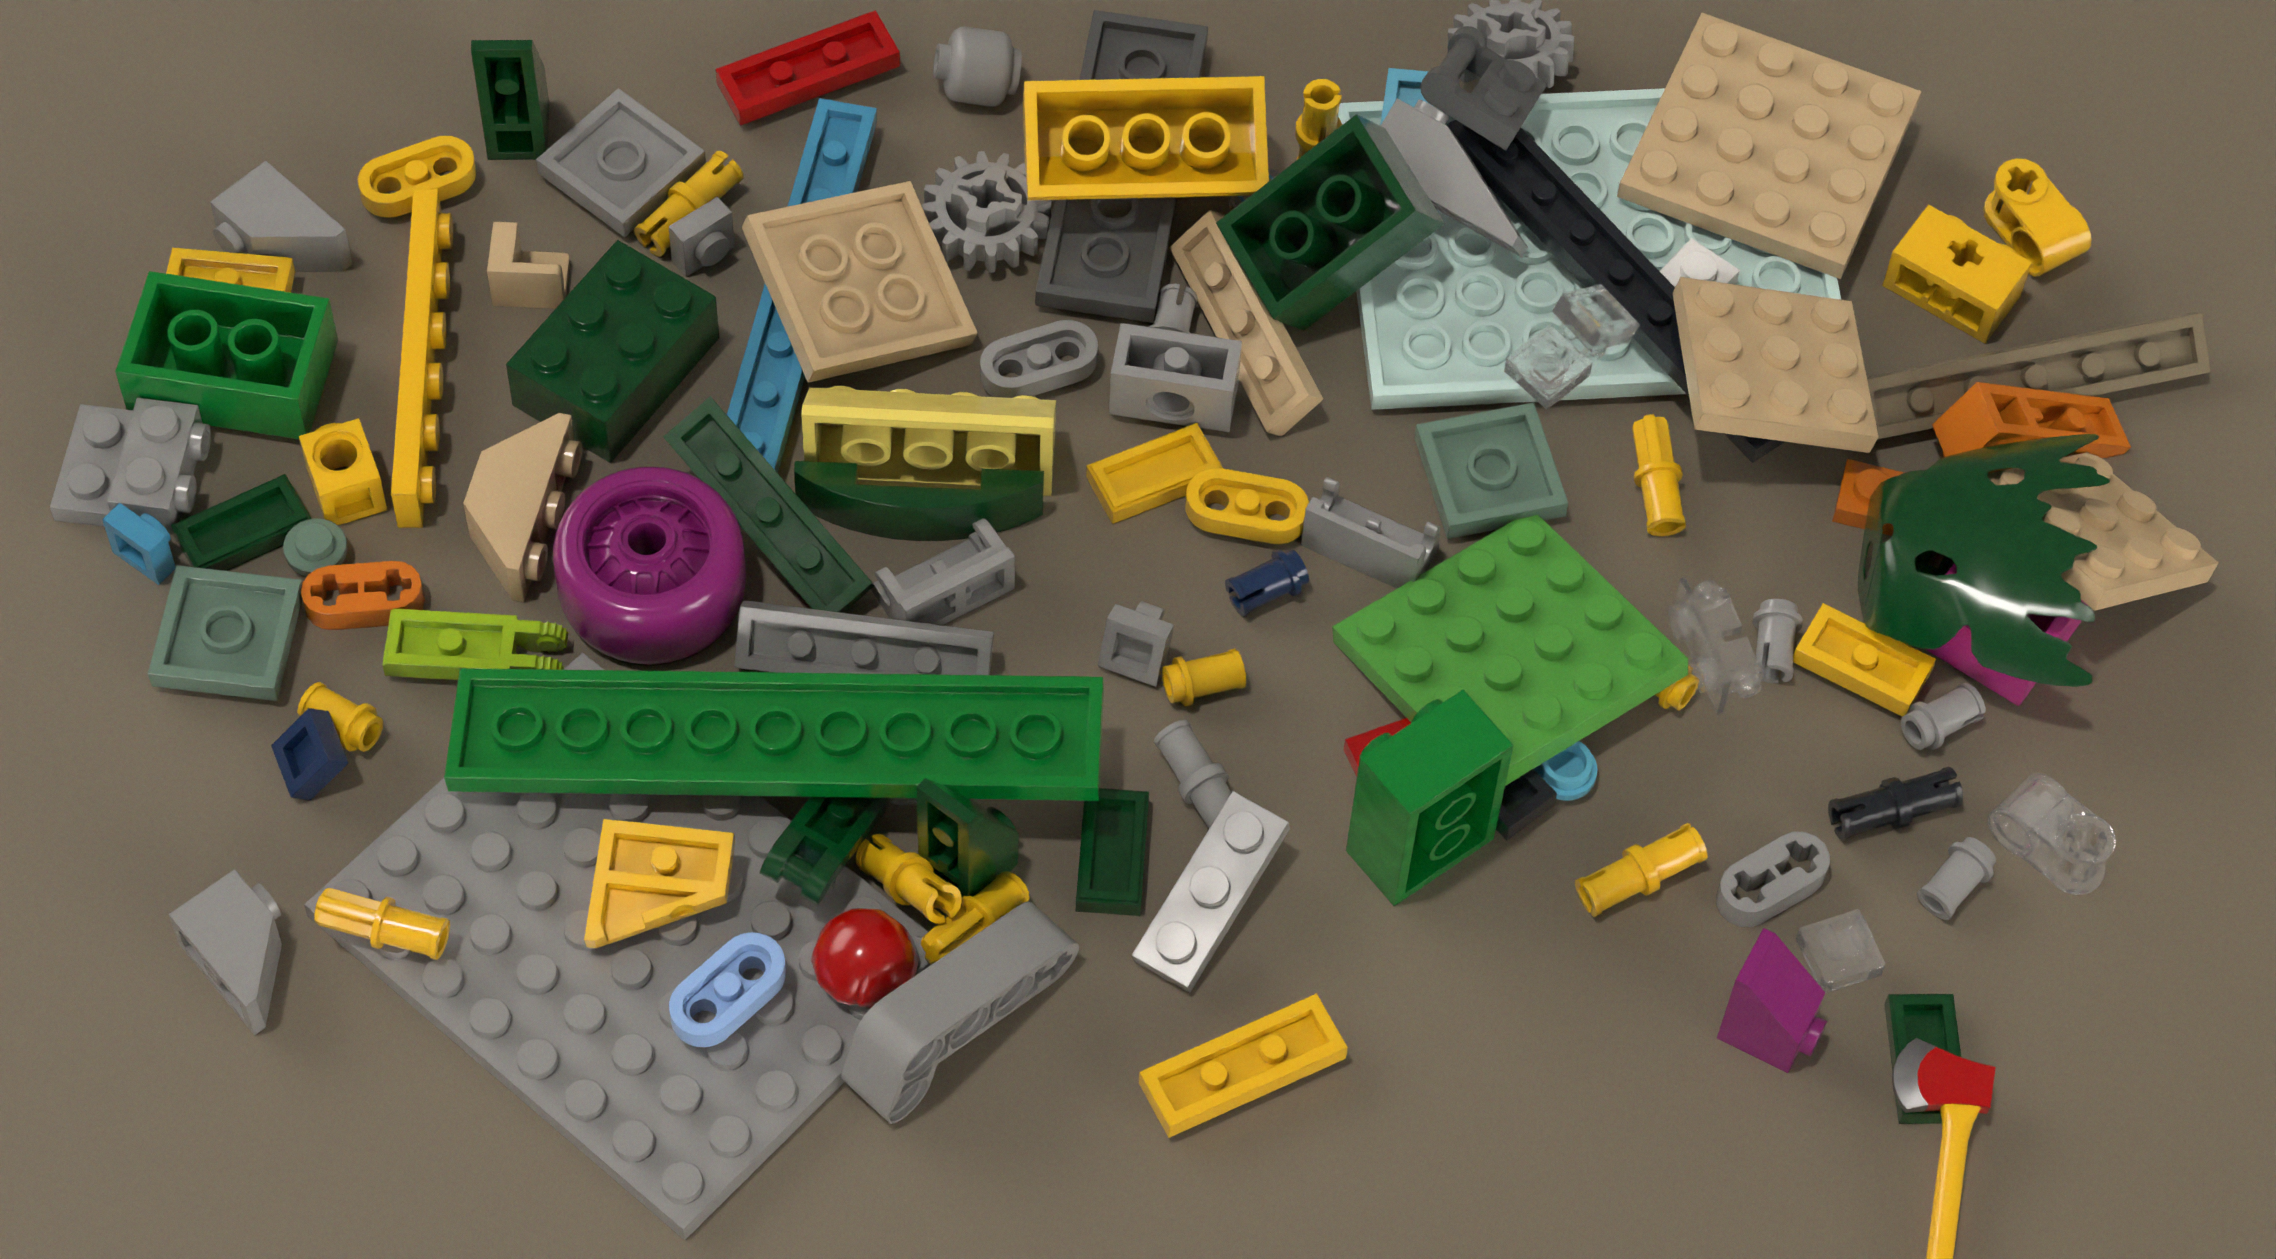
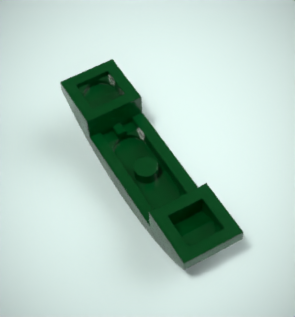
(918, 513)

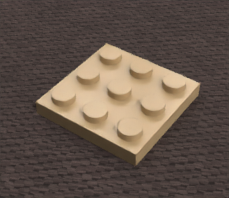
(859, 281)
(1774, 365)
(2136, 545)

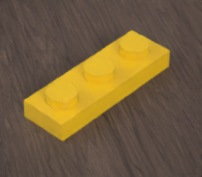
(1242, 1065)

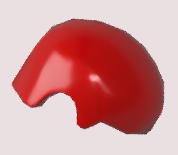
(863, 956)

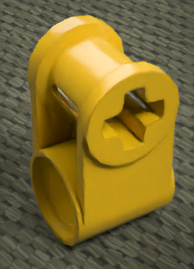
(2035, 223)

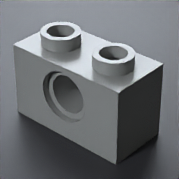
(1174, 377)

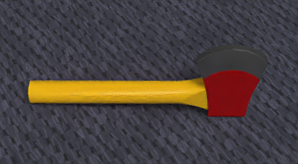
(1960, 1089)

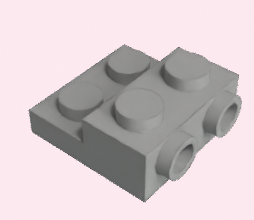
(133, 460)

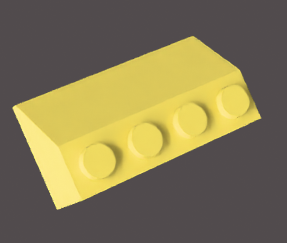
(928, 437)

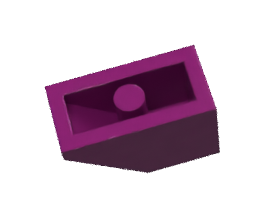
(1773, 1006)

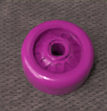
(649, 565)

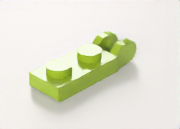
(443, 642)

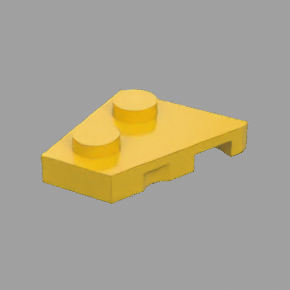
(655, 877)

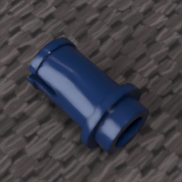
(1268, 581)

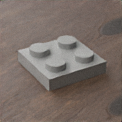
(620, 162)

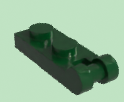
(826, 838)

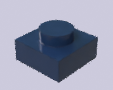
(309, 754)

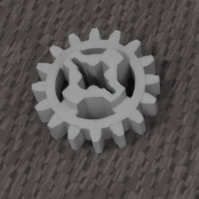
(1522, 34)
(985, 212)

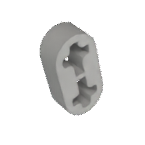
(1766, 868)

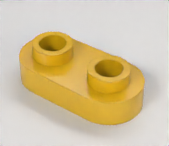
(416, 168)
(1247, 505)

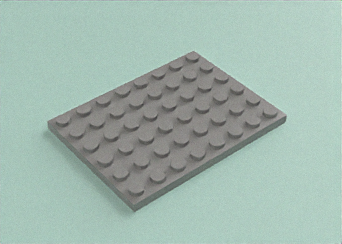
(591, 1028)

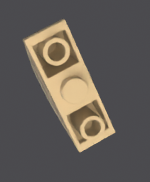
(520, 497)

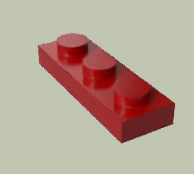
(807, 67)

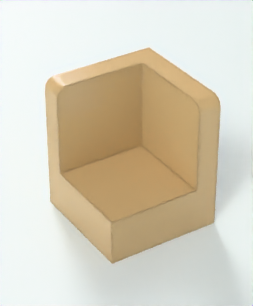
(524, 277)

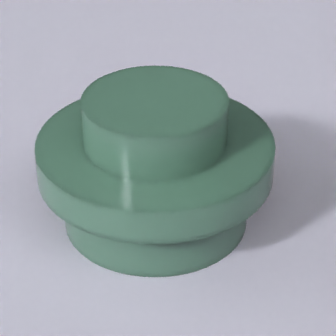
(314, 545)

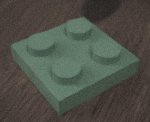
(1490, 469)
(226, 633)

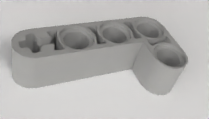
(951, 1005)

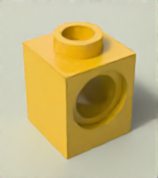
(348, 492)

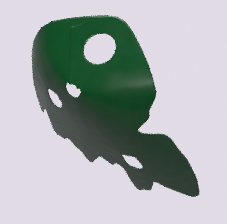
(2002, 553)

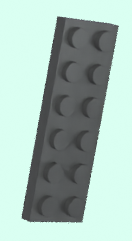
(1114, 251)

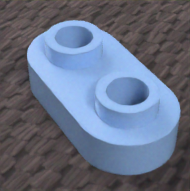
(723, 991)

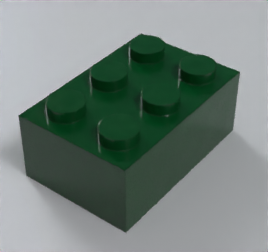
(1329, 223)
(614, 349)

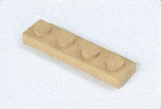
(1269, 361)

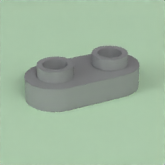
(1036, 359)

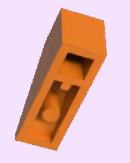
(2012, 414)

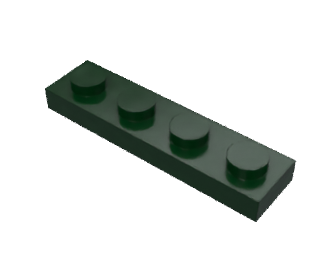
(768, 509)

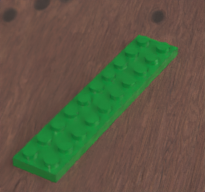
(775, 734)

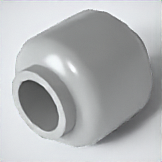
(978, 66)

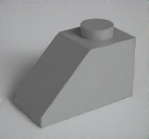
(275, 218)
(234, 943)

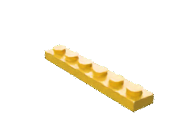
(419, 376)

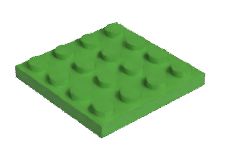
(1523, 634)

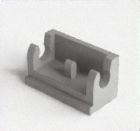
(1367, 539)
(949, 581)

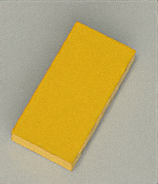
(1150, 472)

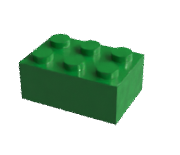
(233, 350)
(1427, 795)

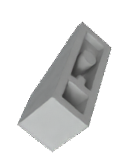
(1449, 173)

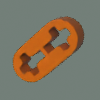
(361, 595)

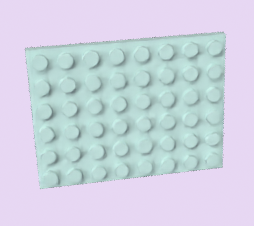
(1462, 304)

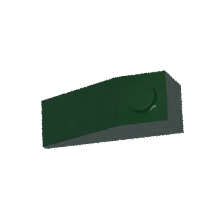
(511, 98)
(963, 838)

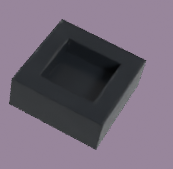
(1523, 803)

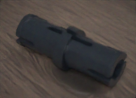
(1895, 803)

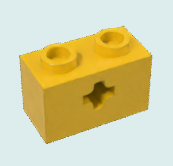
(1957, 273)

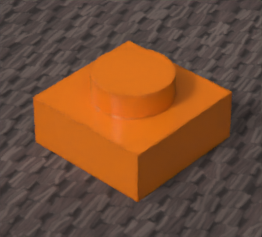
(1856, 487)

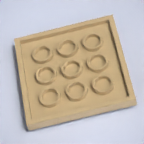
(1769, 145)

